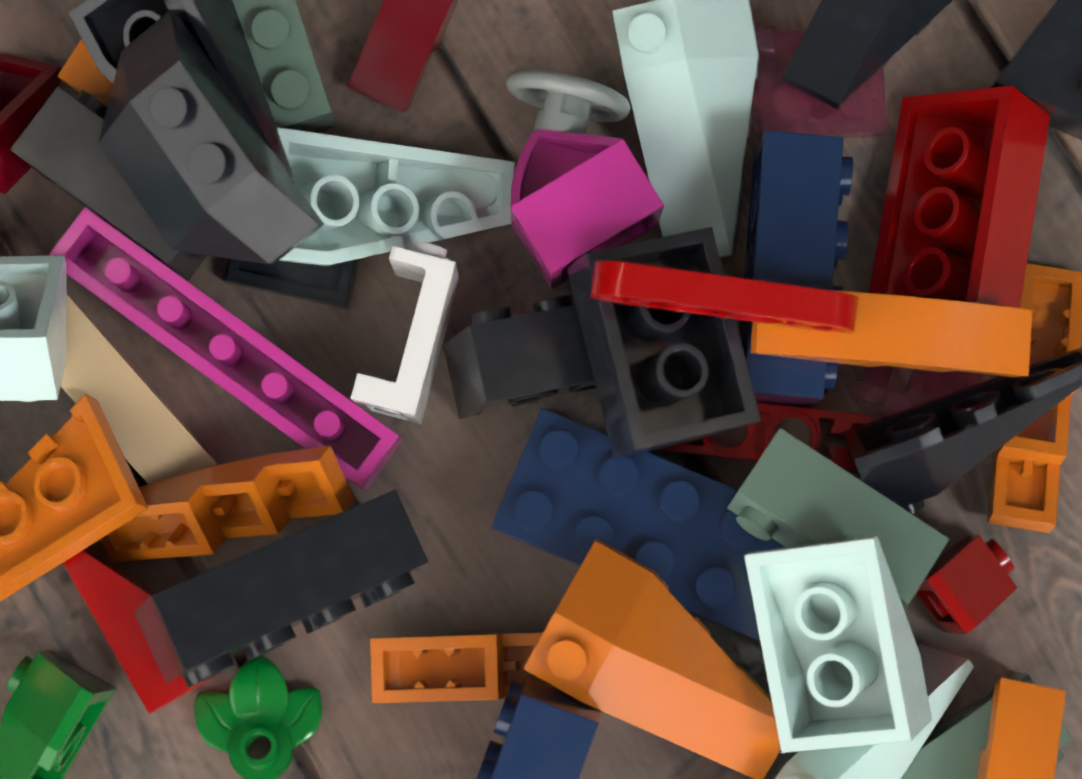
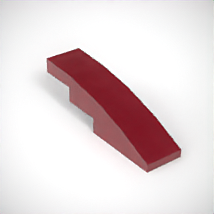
(400, 49)

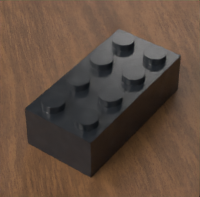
(286, 583)

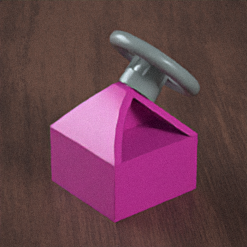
(573, 187)

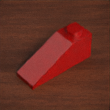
(112, 600)

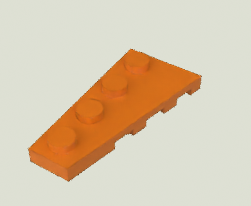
(64, 498)

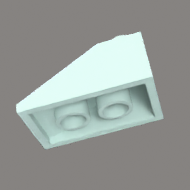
(836, 646)

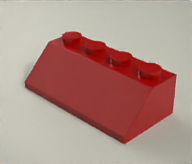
(961, 197)

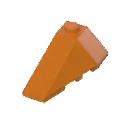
(646, 660)

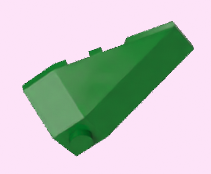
(48, 716)

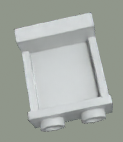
(411, 391)

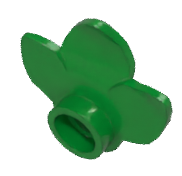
(256, 710)

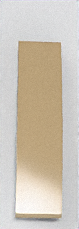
(140, 419)

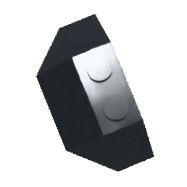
(198, 154)

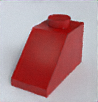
(967, 584)

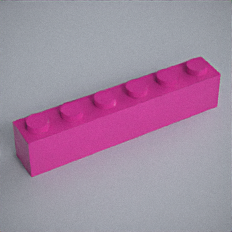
(224, 348)

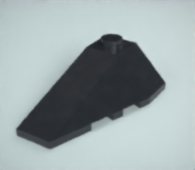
(214, 24)
(853, 42)
(941, 440)

